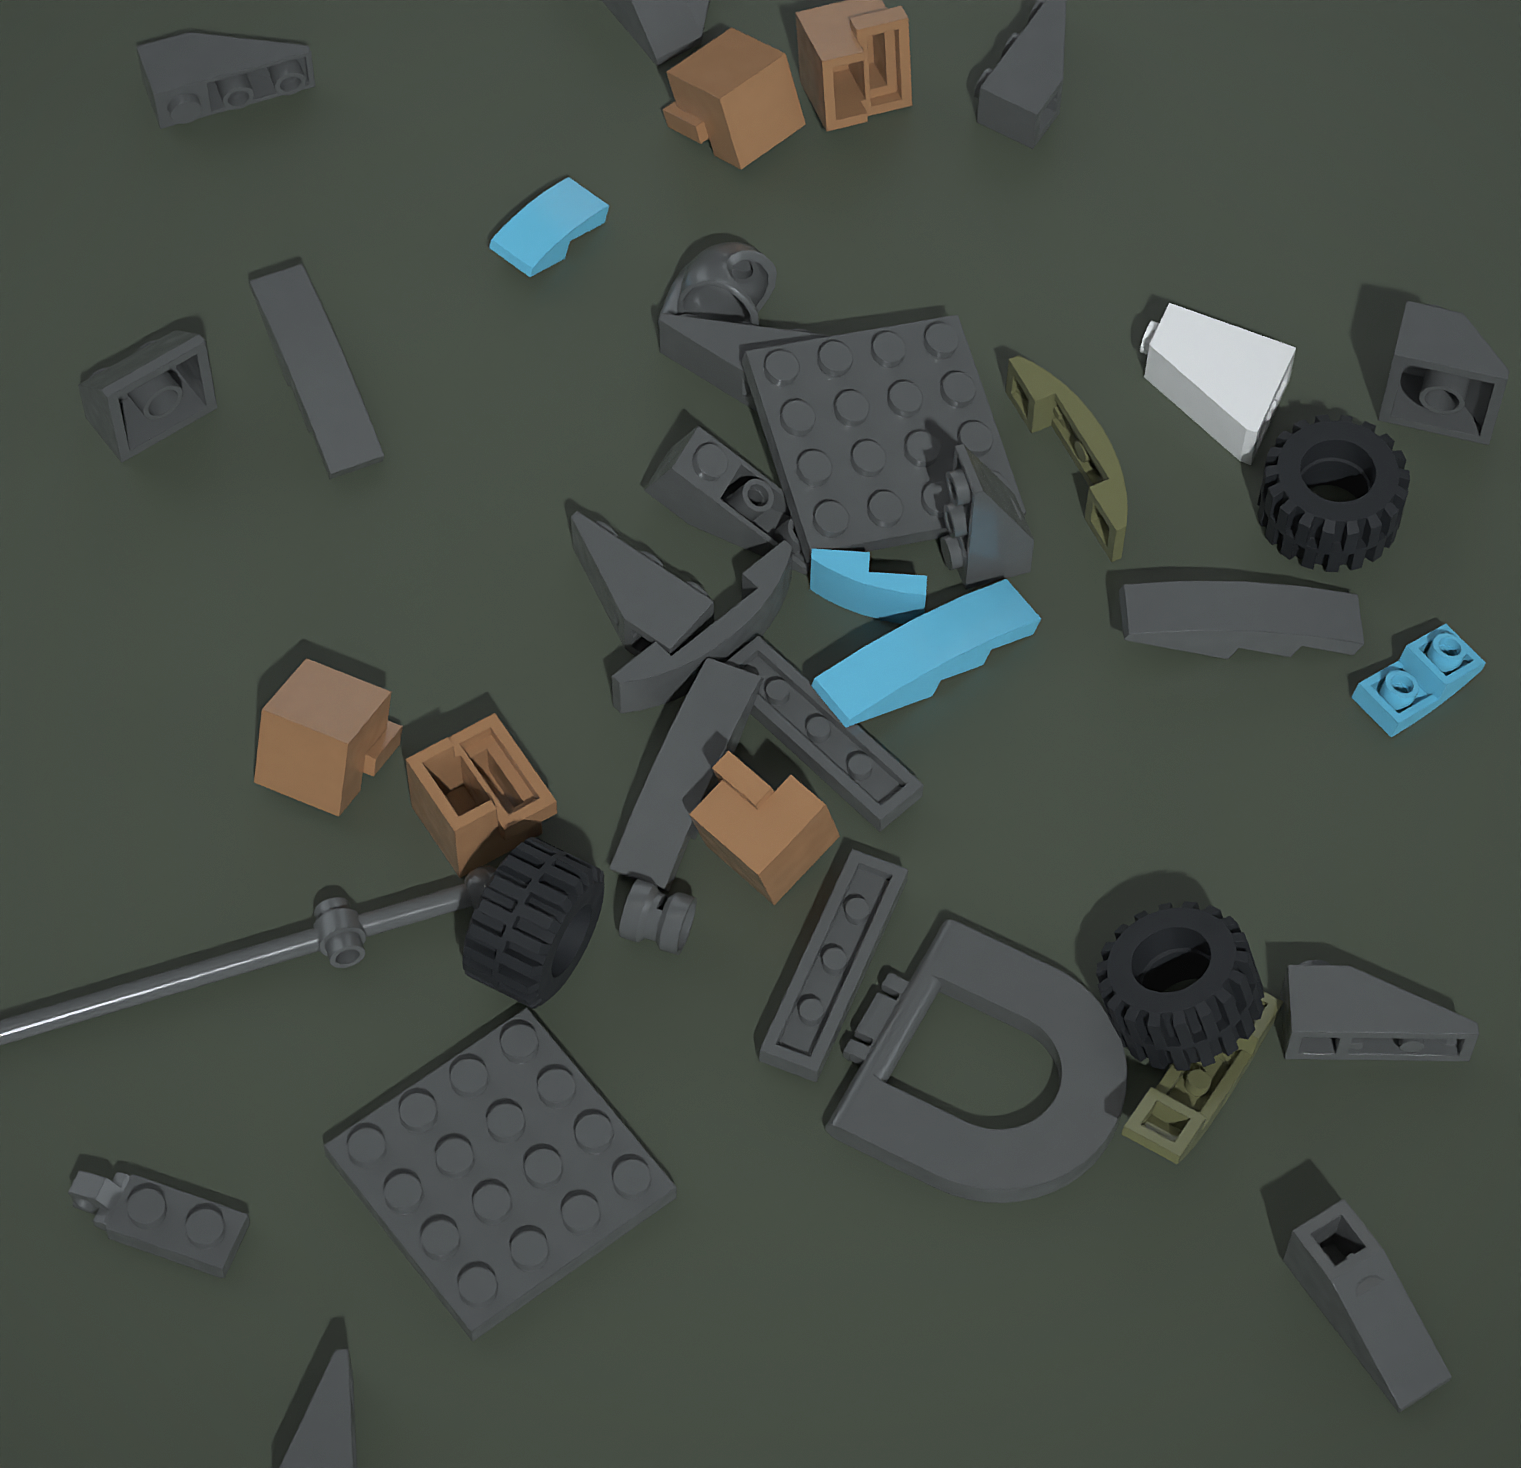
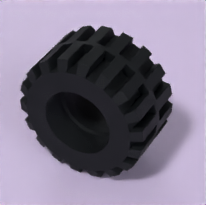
(1342, 457)
(533, 922)
(1189, 1022)

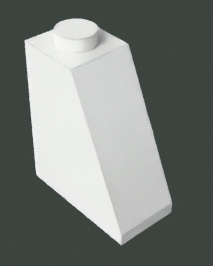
(1218, 375)

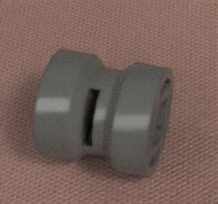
(657, 917)

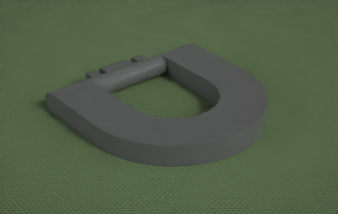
(956, 1154)

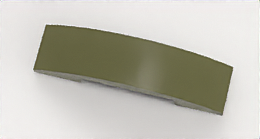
(1048, 402)
(1187, 1101)

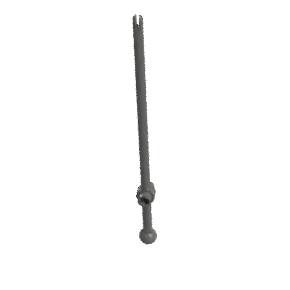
(336, 933)

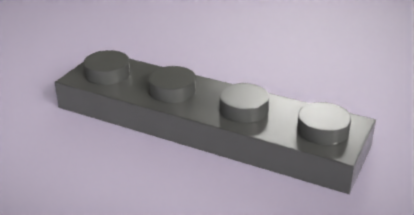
(839, 755)
(833, 966)

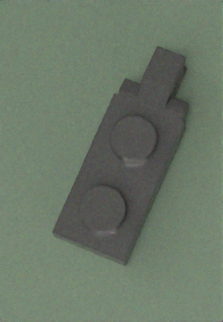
(162, 1220)

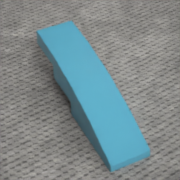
(924, 651)

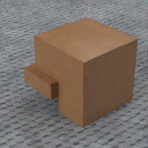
(854, 60)
(736, 97)
(324, 736)
(478, 794)
(763, 832)

